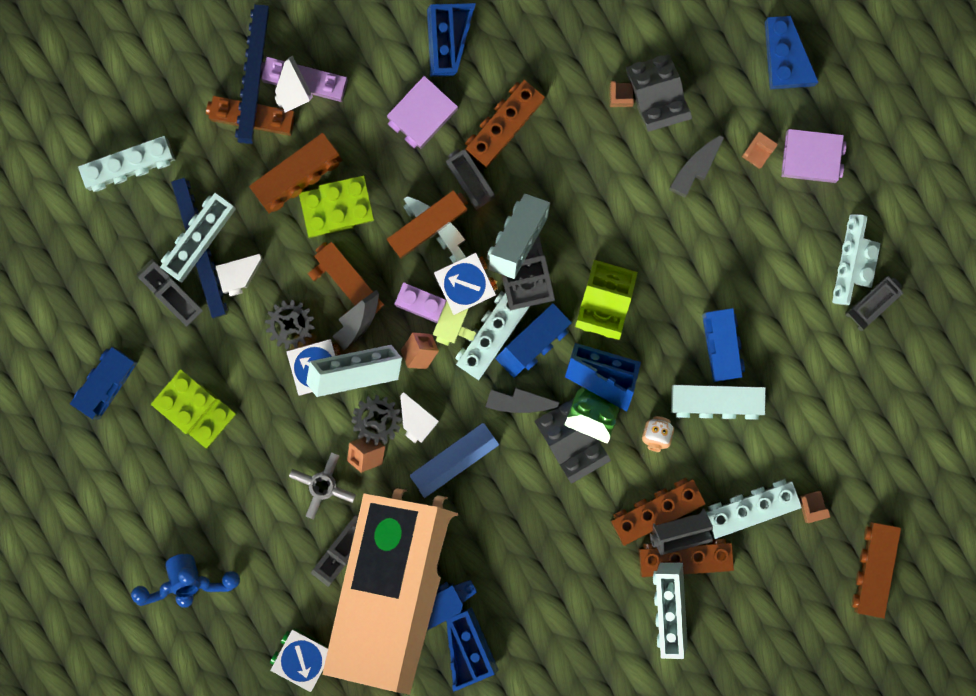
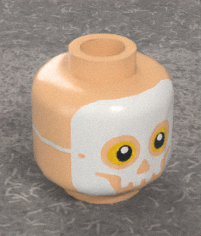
(658, 433)

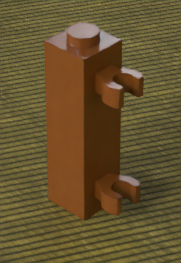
(267, 117)
(428, 223)
(342, 273)

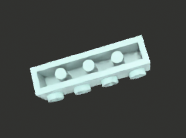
(126, 163)
(518, 236)
(198, 237)
(490, 338)
(353, 370)
(718, 400)
(753, 509)
(671, 610)

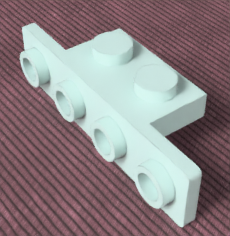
(857, 260)

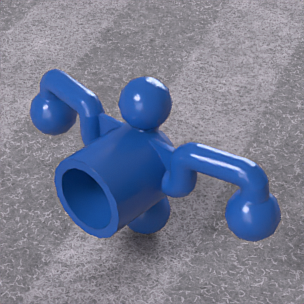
(184, 583)

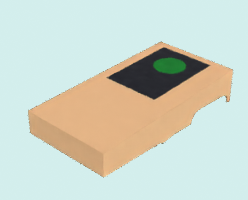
(388, 592)

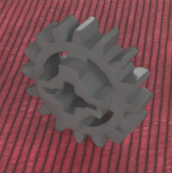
(284, 334)
(368, 424)

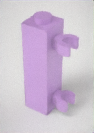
(319, 82)

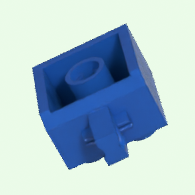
(450, 601)

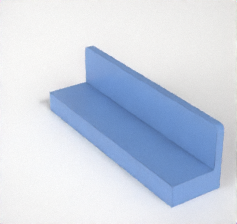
(454, 460)

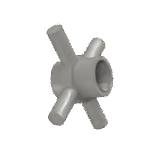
(314, 489)

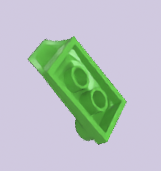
(592, 415)

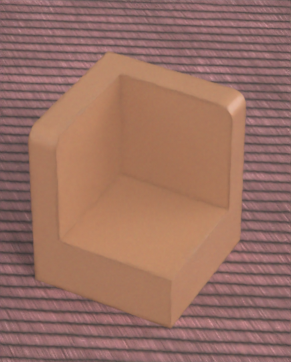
(621, 94)
(759, 150)
(419, 350)
(364, 455)
(813, 507)

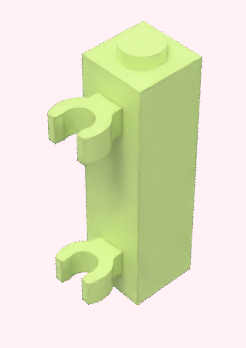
(450, 326)

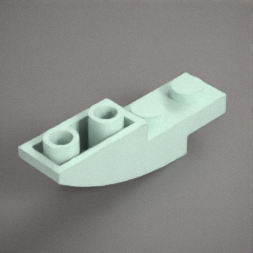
(448, 237)

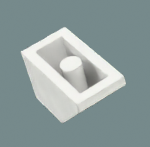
(291, 87)
(238, 274)
(416, 419)

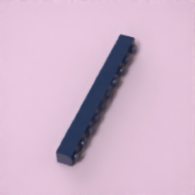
(253, 74)
(204, 265)

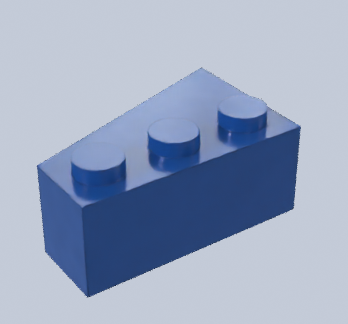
(447, 35)
(786, 55)
(534, 340)
(723, 344)
(604, 374)
(103, 383)
(468, 650)

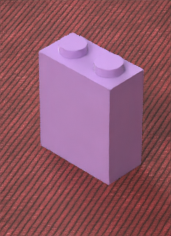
(421, 113)
(813, 156)
(420, 302)

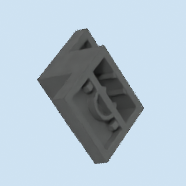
(658, 92)
(531, 283)
(574, 450)

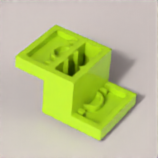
(336, 206)
(606, 299)
(193, 409)

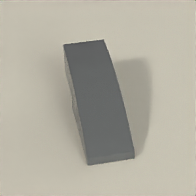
(696, 167)
(169, 292)
(357, 321)
(520, 402)
(336, 556)

